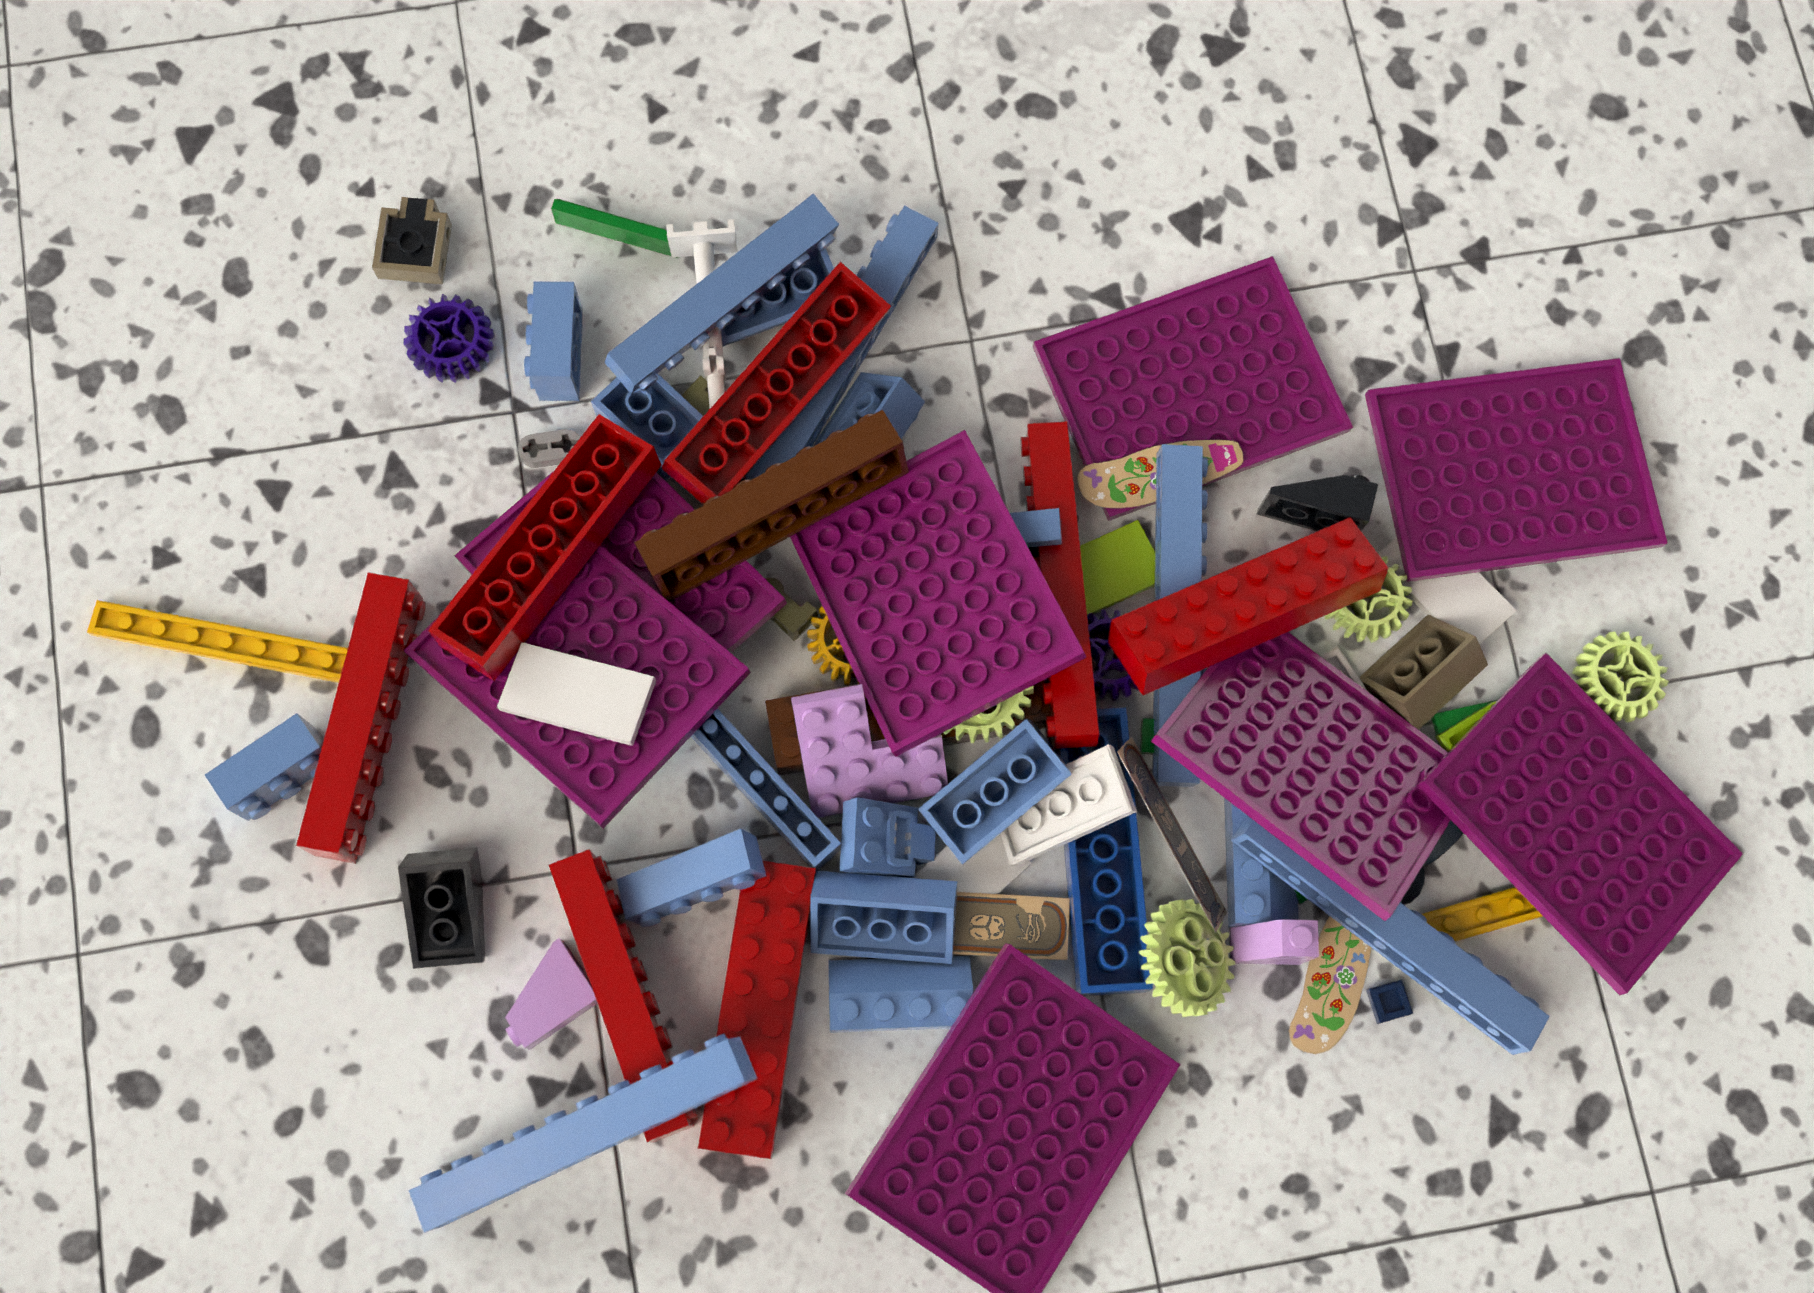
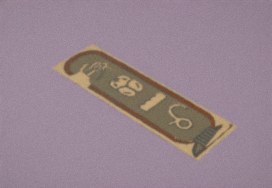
(1172, 833)
(1028, 923)

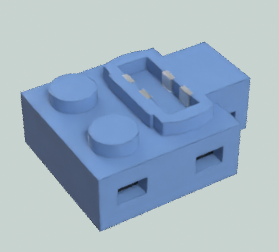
(883, 839)

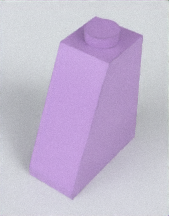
(1275, 942)
(550, 999)

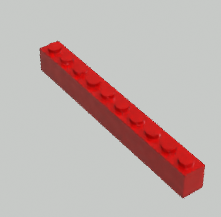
(1051, 483)

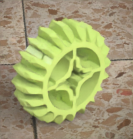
(1393, 598)
(1626, 654)

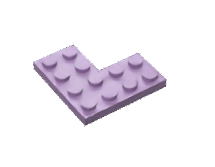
(846, 764)

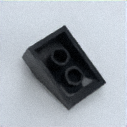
(1321, 502)
(443, 907)

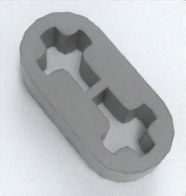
(548, 441)

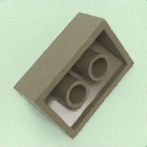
(1425, 670)

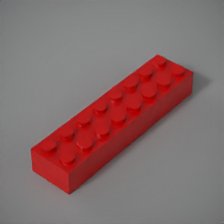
(776, 386)
(545, 547)
(1246, 605)
(361, 720)
(615, 973)
(761, 1007)

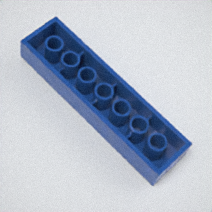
(1107, 888)

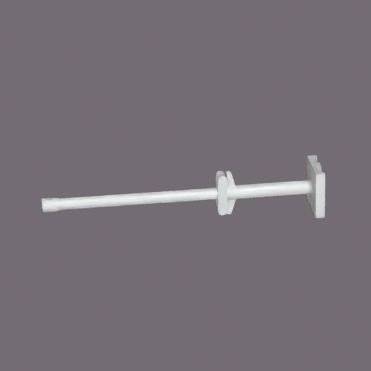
(703, 244)

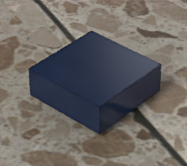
(1389, 1001)

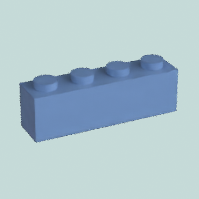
(691, 878)

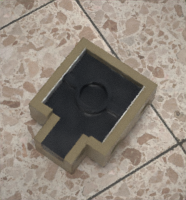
(412, 242)

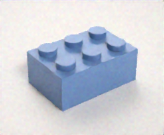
(554, 341)
(653, 415)
(268, 769)

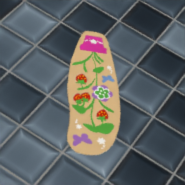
(1133, 478)
(1330, 990)

